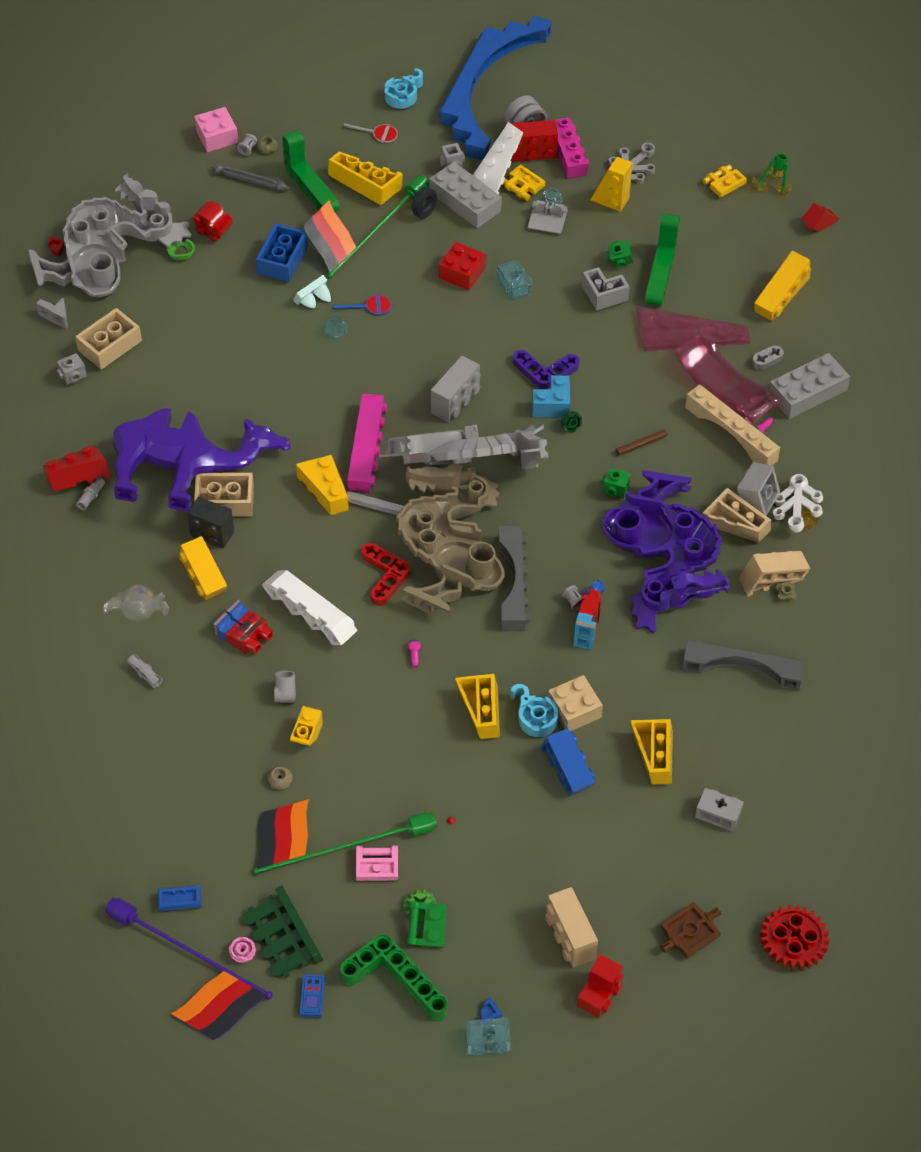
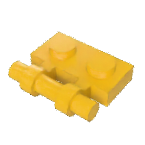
(528, 180)
(727, 182)

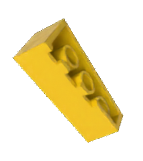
(364, 177)
(783, 286)

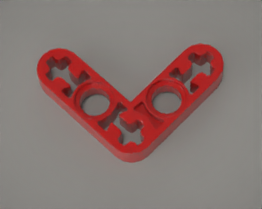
(391, 572)

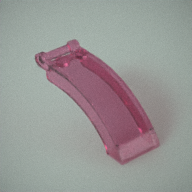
(720, 378)

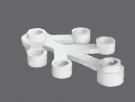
(798, 484)

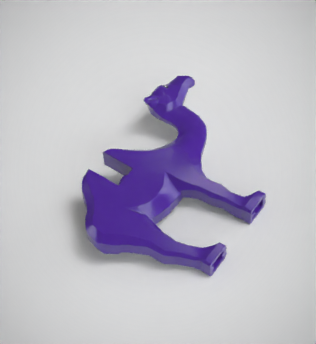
(183, 451)

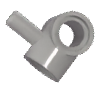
(285, 687)

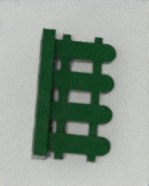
(286, 942)

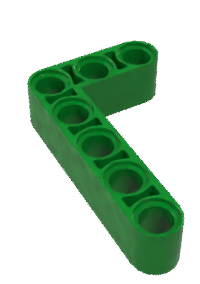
(303, 174)
(663, 259)
(399, 972)

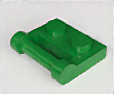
(433, 924)

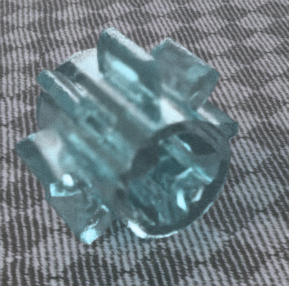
(335, 326)

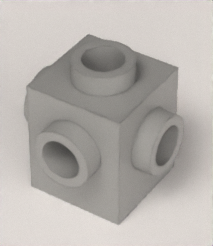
(450, 154)
(71, 369)

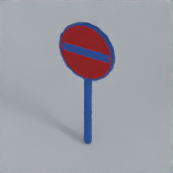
(374, 304)

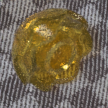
(809, 520)

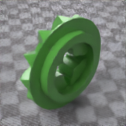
(418, 896)

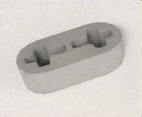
(766, 356)

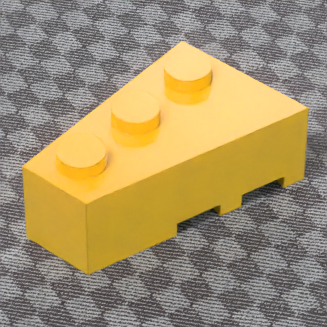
(615, 185)
(481, 701)
(655, 746)

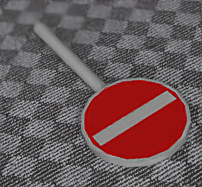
(382, 133)

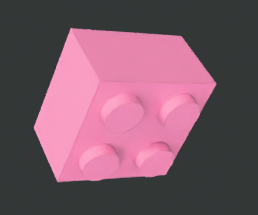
(216, 129)

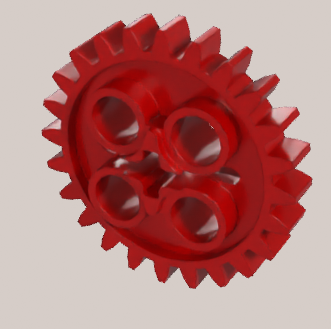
(794, 937)

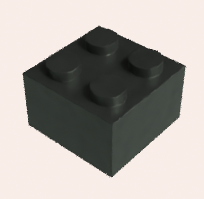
(211, 522)

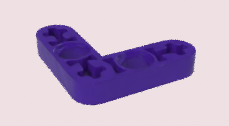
(544, 373)

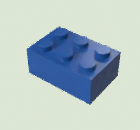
(281, 252)

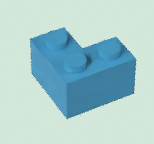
(552, 401)

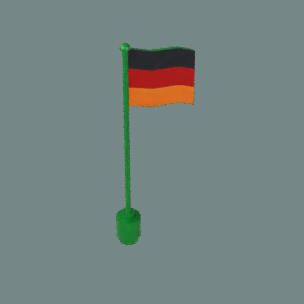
(333, 239)
(285, 835)

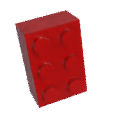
(537, 142)

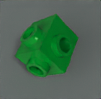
(620, 253)
(616, 482)

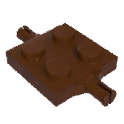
(690, 930)

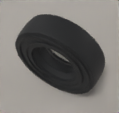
(417, 204)

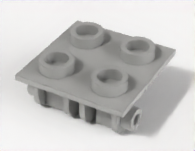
(548, 217)

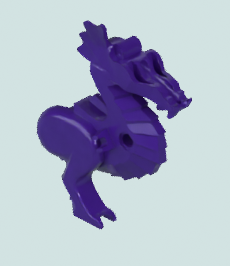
(670, 531)

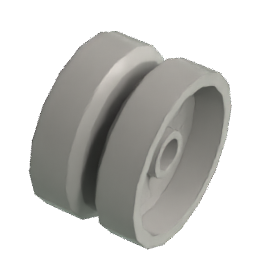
(525, 110)

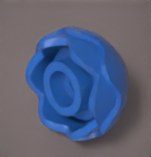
(599, 585)

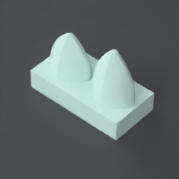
(318, 288)

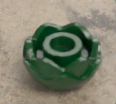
(571, 421)

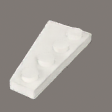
(497, 160)

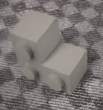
(604, 291)

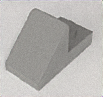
(55, 314)

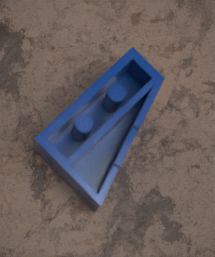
(568, 761)

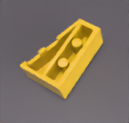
(325, 483)
(202, 568)

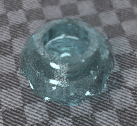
(552, 195)

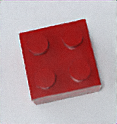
(462, 265)

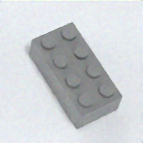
(466, 195)
(809, 385)

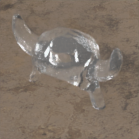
(137, 603)

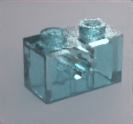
(514, 279)
(477, 1033)

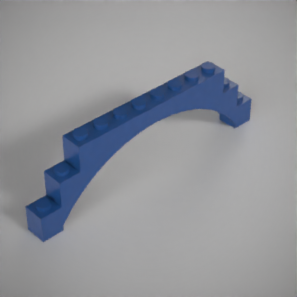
(490, 47)

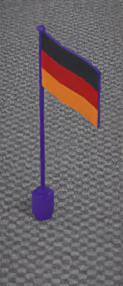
(219, 1001)

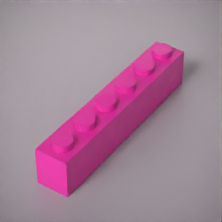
(366, 441)

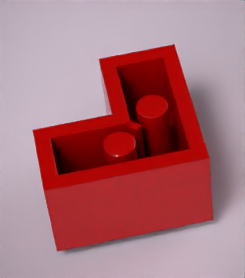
(603, 984)

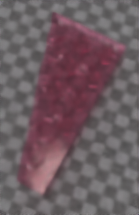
(670, 330)

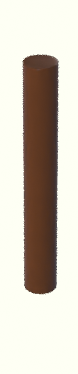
(641, 442)

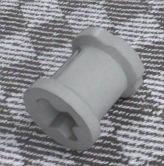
(247, 144)
(574, 598)

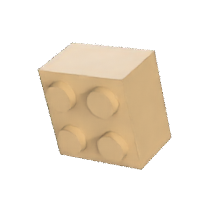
(576, 703)

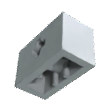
(719, 809)

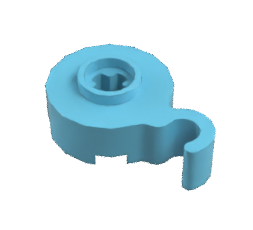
(403, 92)
(535, 706)

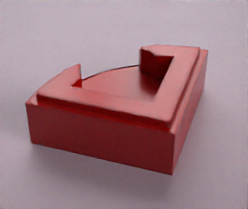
(56, 245)

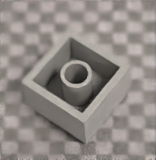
(759, 487)

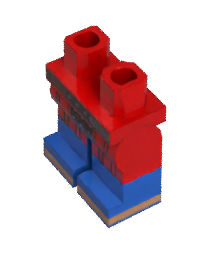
(242, 628)

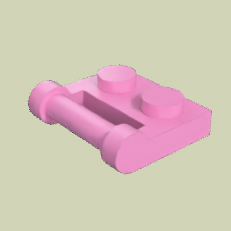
(376, 868)

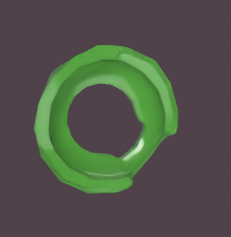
(188, 244)

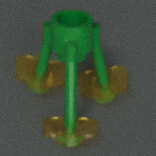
(776, 169)

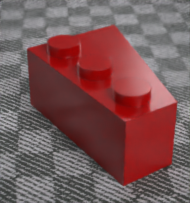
(76, 468)

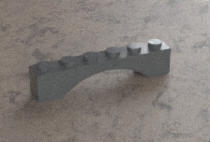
(513, 608)
(782, 671)

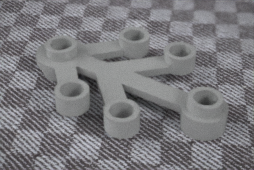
(647, 151)

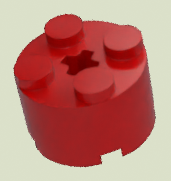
(212, 220)

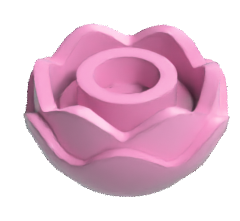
(239, 944)

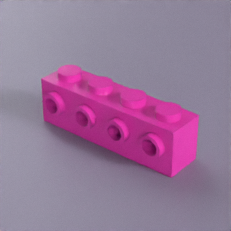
(569, 149)

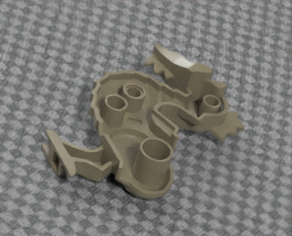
(449, 545)

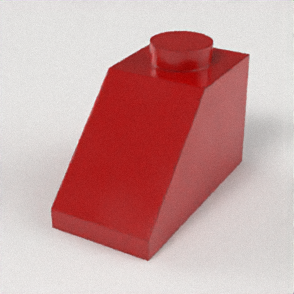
(819, 217)

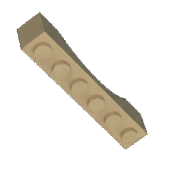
(757, 445)

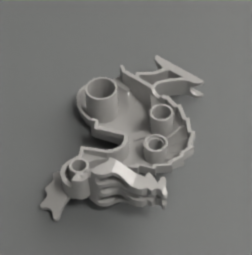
(96, 242)
(462, 445)

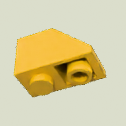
(307, 726)

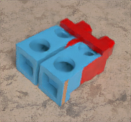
(587, 619)

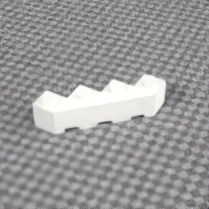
(313, 607)

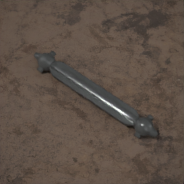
(249, 177)

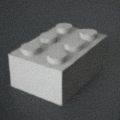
(455, 389)

